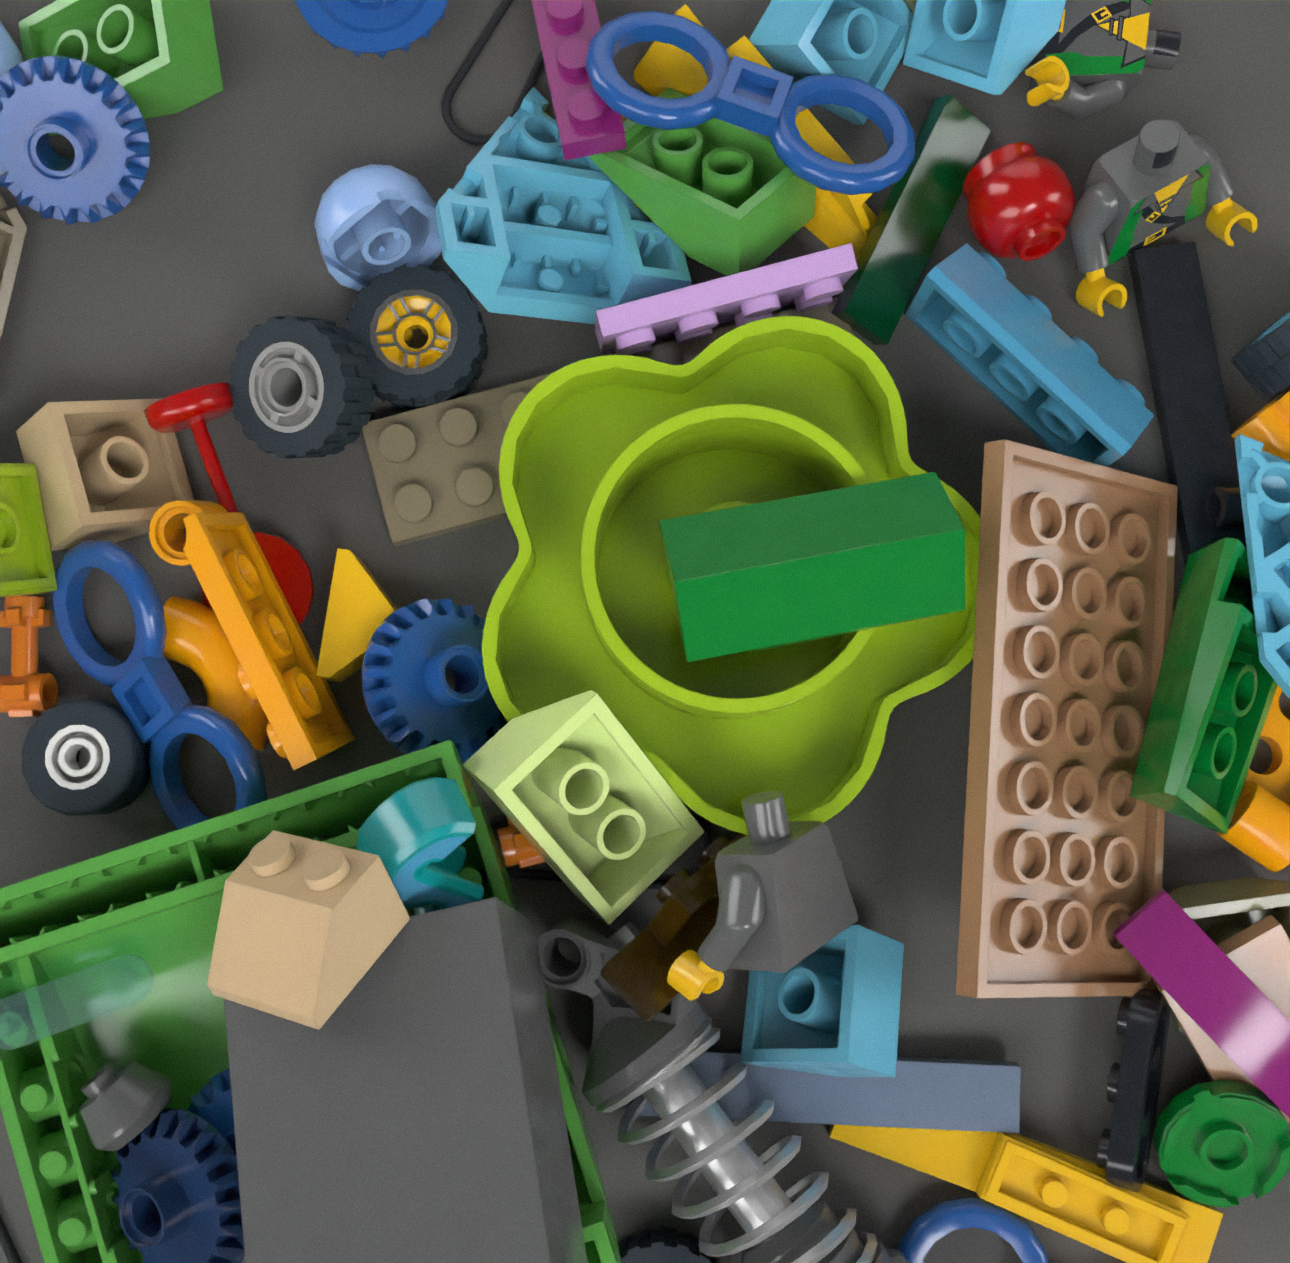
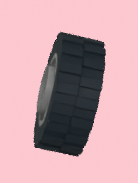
(269, 380)

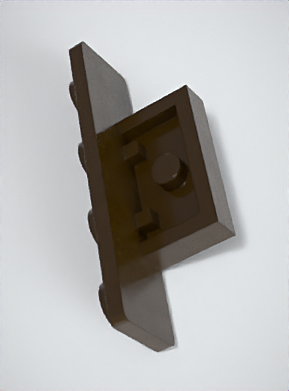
(680, 925)

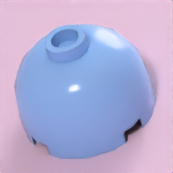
(375, 223)

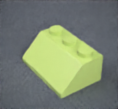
(586, 800)

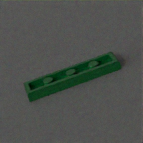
(911, 221)

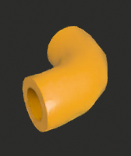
(201, 644)

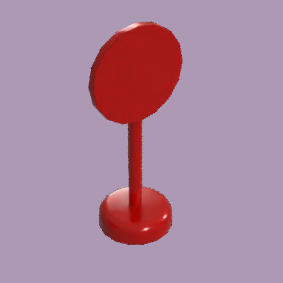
(192, 411)

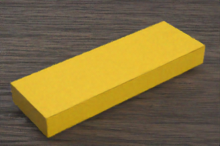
(1080, 1203)

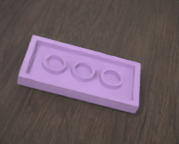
(741, 297)

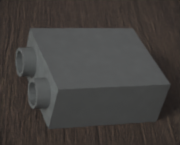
(415, 1112)

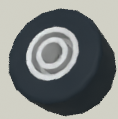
(110, 763)

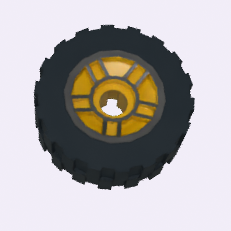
(443, 311)

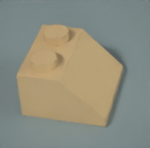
(101, 469)
(302, 927)

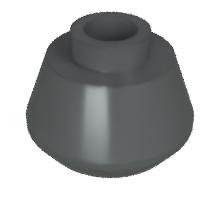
(122, 1102)

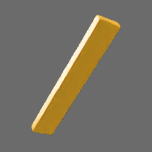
(963, 1156)

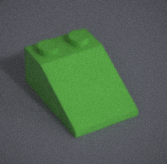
(151, 47)
(711, 189)

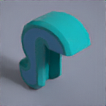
(419, 843)

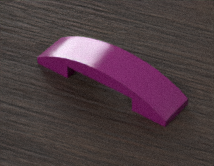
(1212, 993)

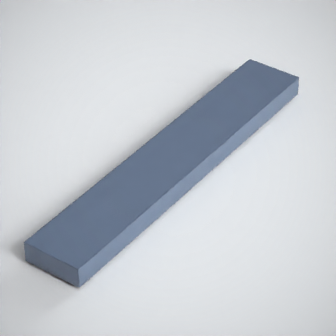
(922, 1096)

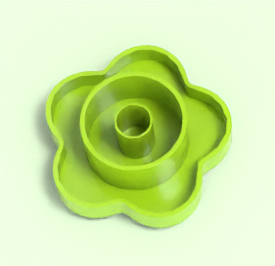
(591, 597)

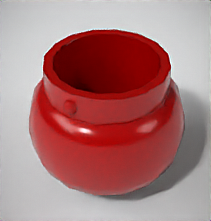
(1018, 202)

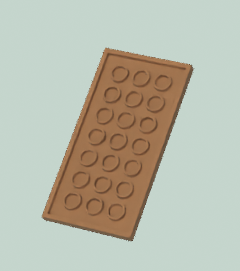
(1060, 703)

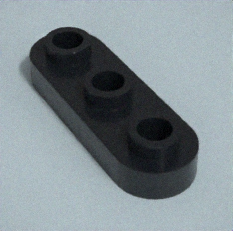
(1134, 1089)

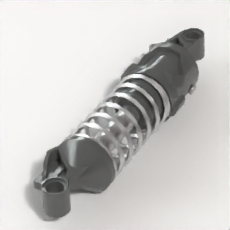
(653, 1060)

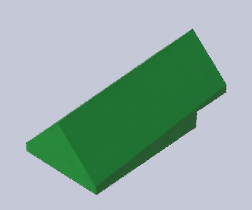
(815, 565)
(1207, 694)

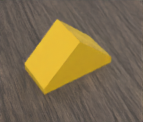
(353, 614)

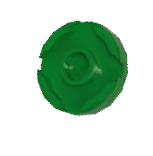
(1222, 1143)

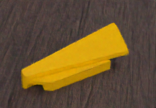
(837, 216)

